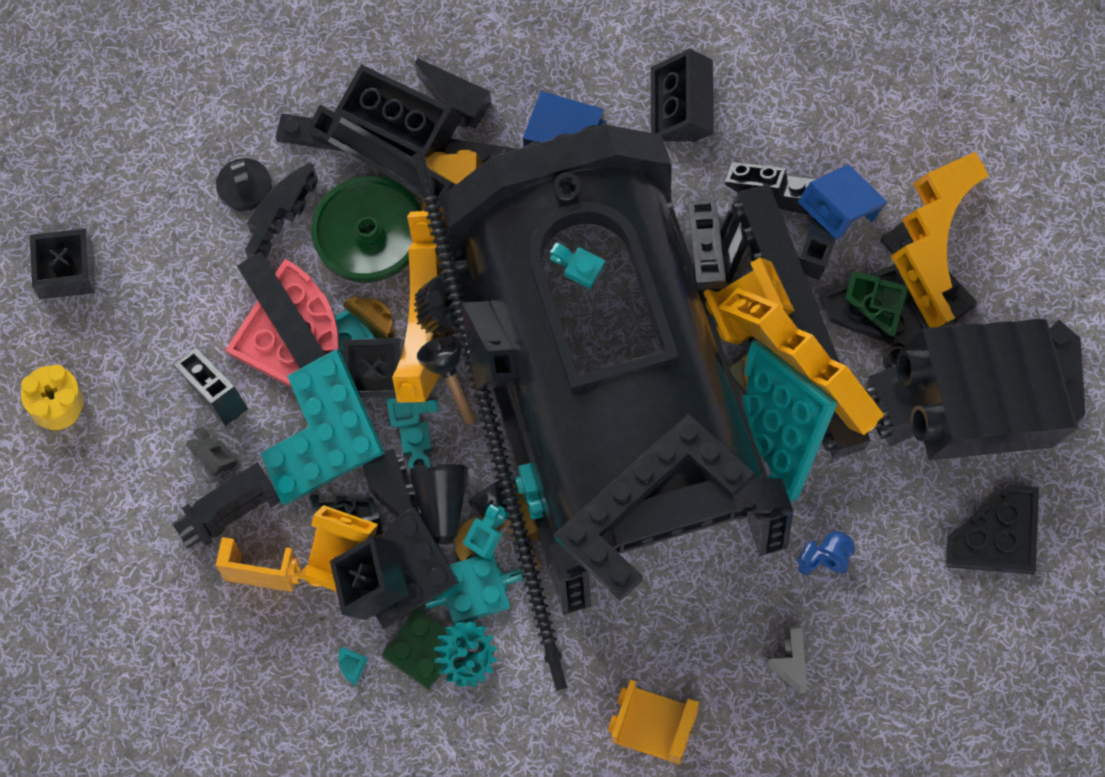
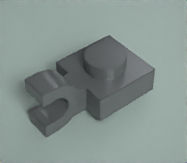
(213, 454)

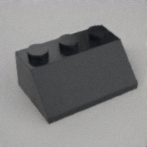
(682, 97)

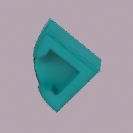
(351, 664)

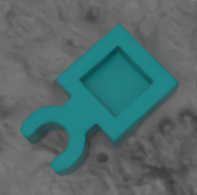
(416, 442)
(527, 486)

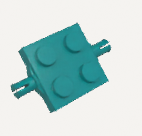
(479, 592)

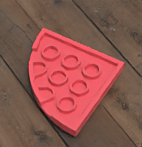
(259, 342)

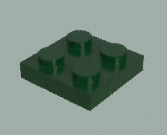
(414, 650)

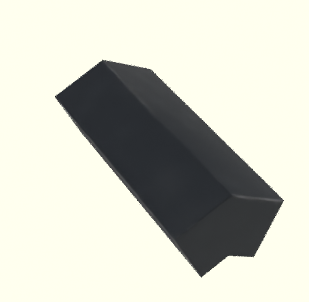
(732, 245)

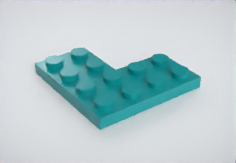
(337, 435)

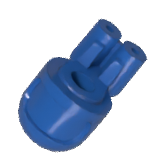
(832, 553)

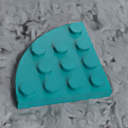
(785, 416)

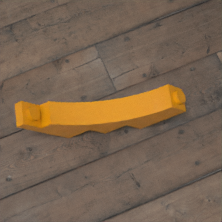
(925, 260)
(802, 351)
(411, 379)

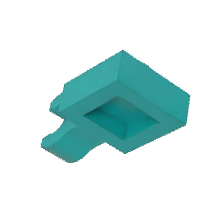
(580, 267)
(408, 413)
(484, 533)

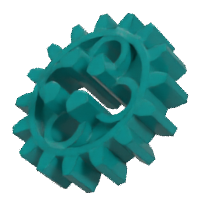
(469, 638)

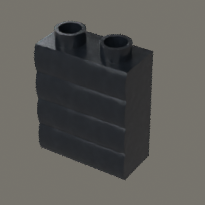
(986, 389)

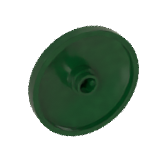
(364, 228)

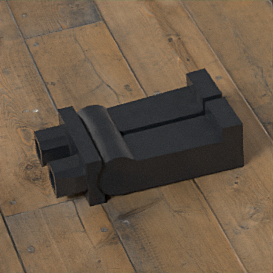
(225, 505)

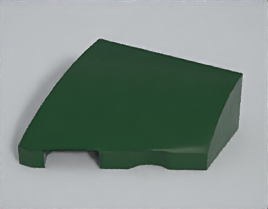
(877, 300)

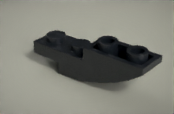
(785, 188)
(281, 202)

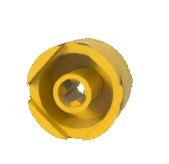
(43, 385)

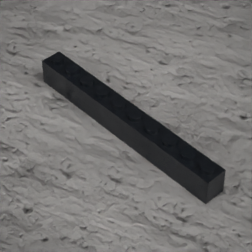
(769, 239)

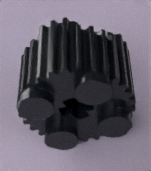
(434, 307)

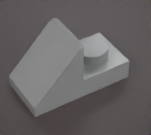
(792, 669)

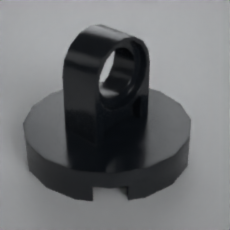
(243, 184)

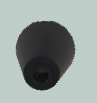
(440, 497)

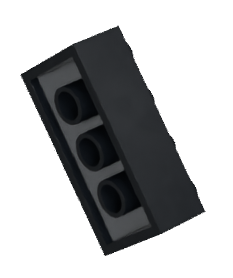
(398, 112)

